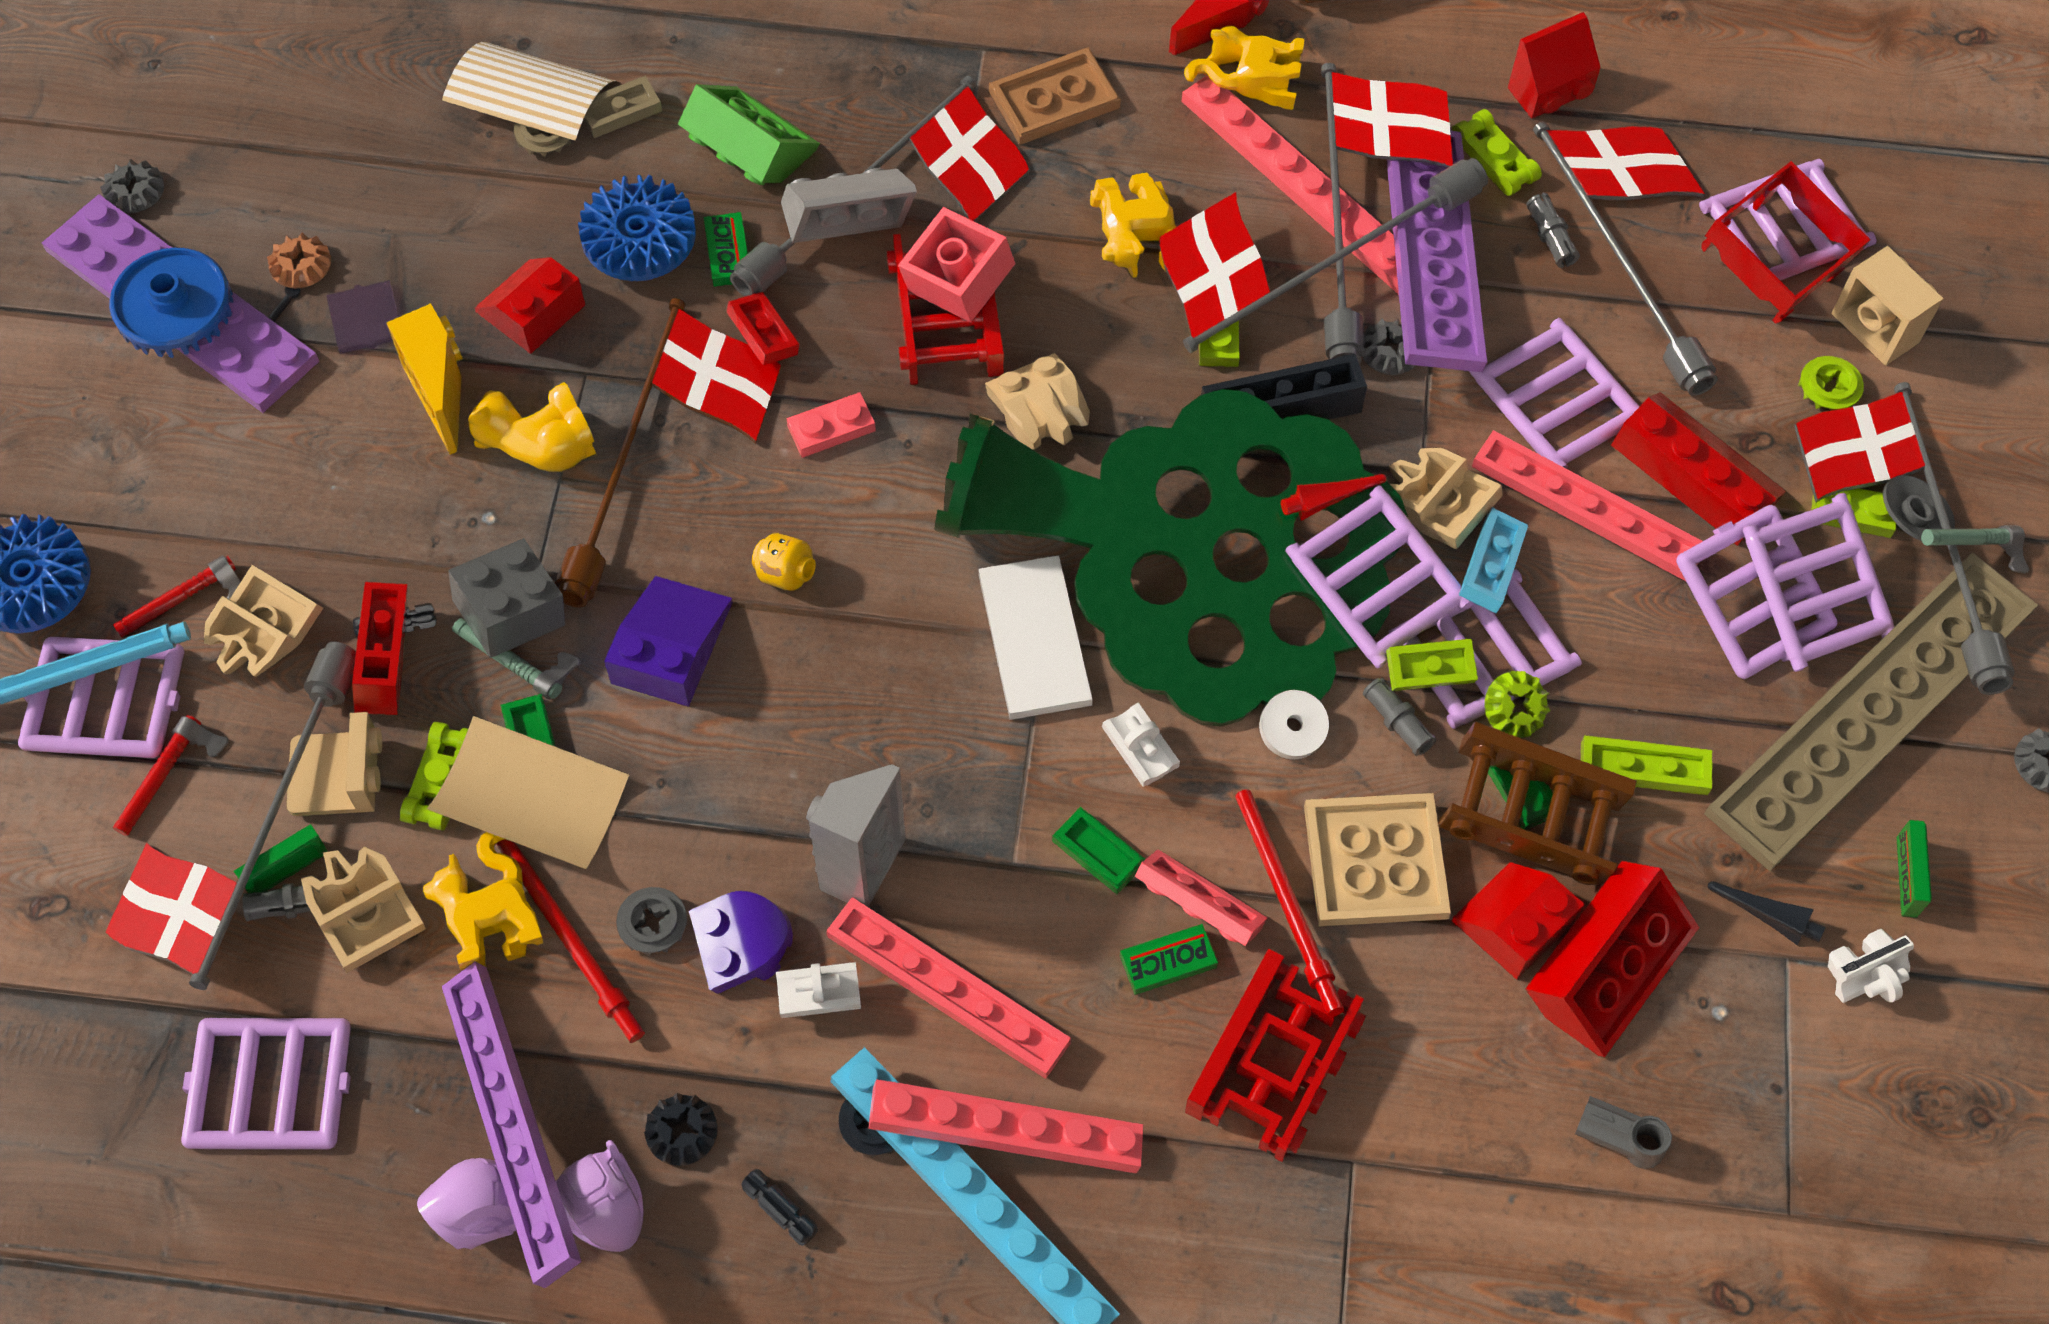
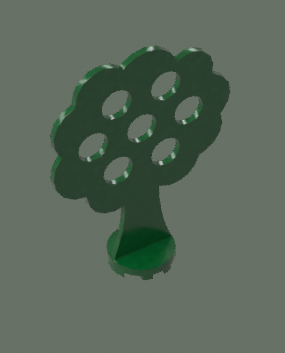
(1016, 491)

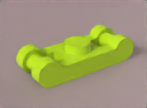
(1497, 153)
(431, 776)

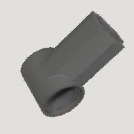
(1619, 1132)

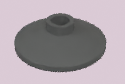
(1912, 505)

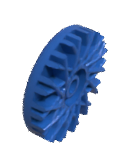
(637, 229)
(170, 300)
(40, 574)

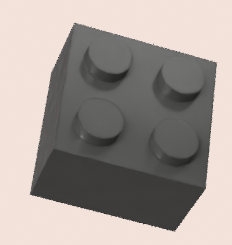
(507, 597)

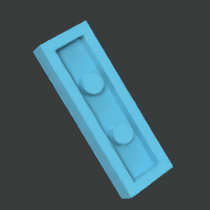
(1493, 560)

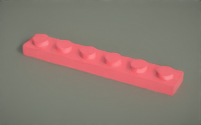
(1584, 502)
(949, 987)
(1006, 1126)

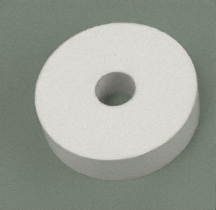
(1307, 711)

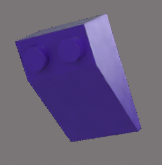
(667, 640)

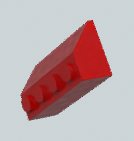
(1694, 463)
(1613, 956)

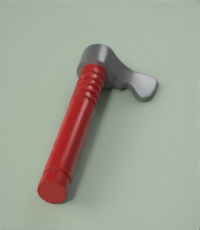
(219, 570)
(185, 732)

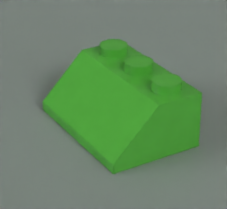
(745, 133)

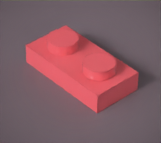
(831, 424)

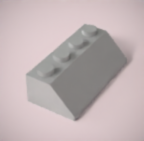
(857, 833)

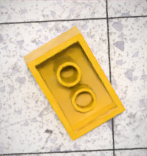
(430, 362)

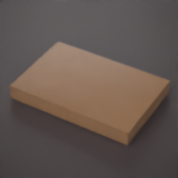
(1054, 95)

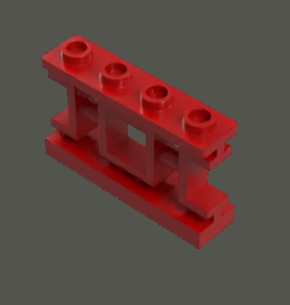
(1245, 1039)

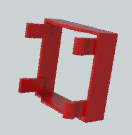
(1816, 207)

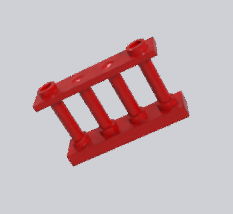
(987, 349)

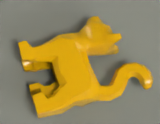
(1262, 67)
(1132, 220)
(488, 910)

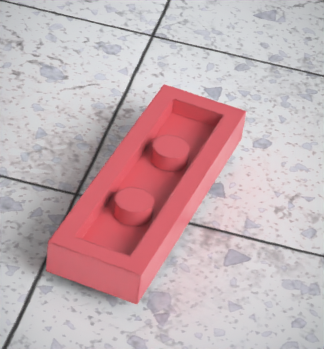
(1200, 897)

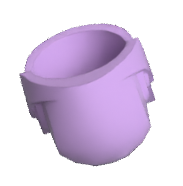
(602, 1200)
(468, 1204)

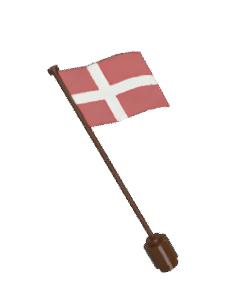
(703, 374)

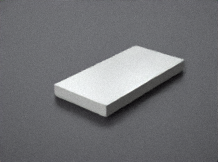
(1035, 637)

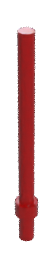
(1317, 969)
(611, 999)

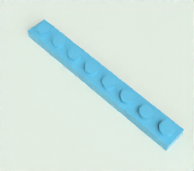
(984, 1208)

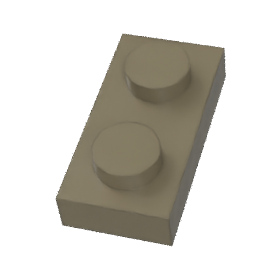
(622, 107)

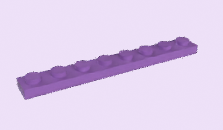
(511, 1126)

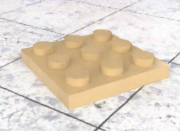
(1376, 859)

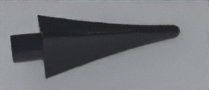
(1785, 918)

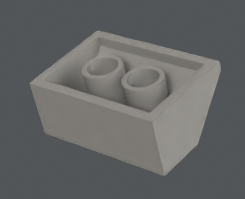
(847, 204)

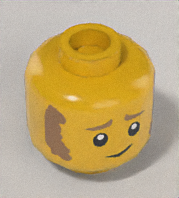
(783, 561)

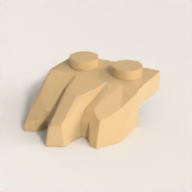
(1040, 401)
(1444, 495)
(259, 623)
(361, 907)

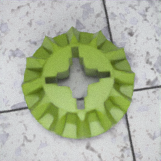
(1822, 370)
(1500, 706)

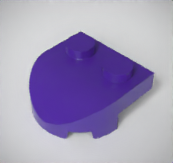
(740, 938)

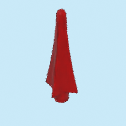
(1316, 497)

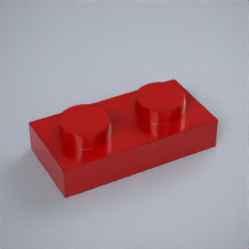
(762, 328)

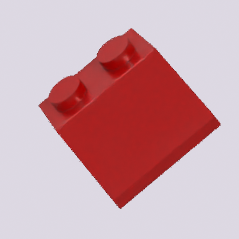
(1555, 66)
(533, 302)
(1519, 916)

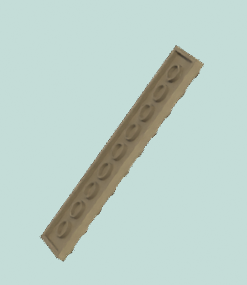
(1864, 716)

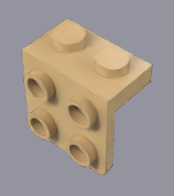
(337, 771)

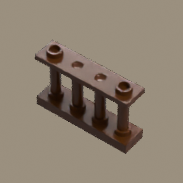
(1565, 777)

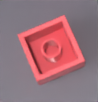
(957, 264)

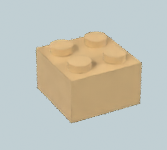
(1887, 305)

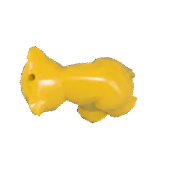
(548, 439)

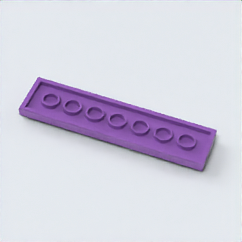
(1436, 272)
(249, 355)

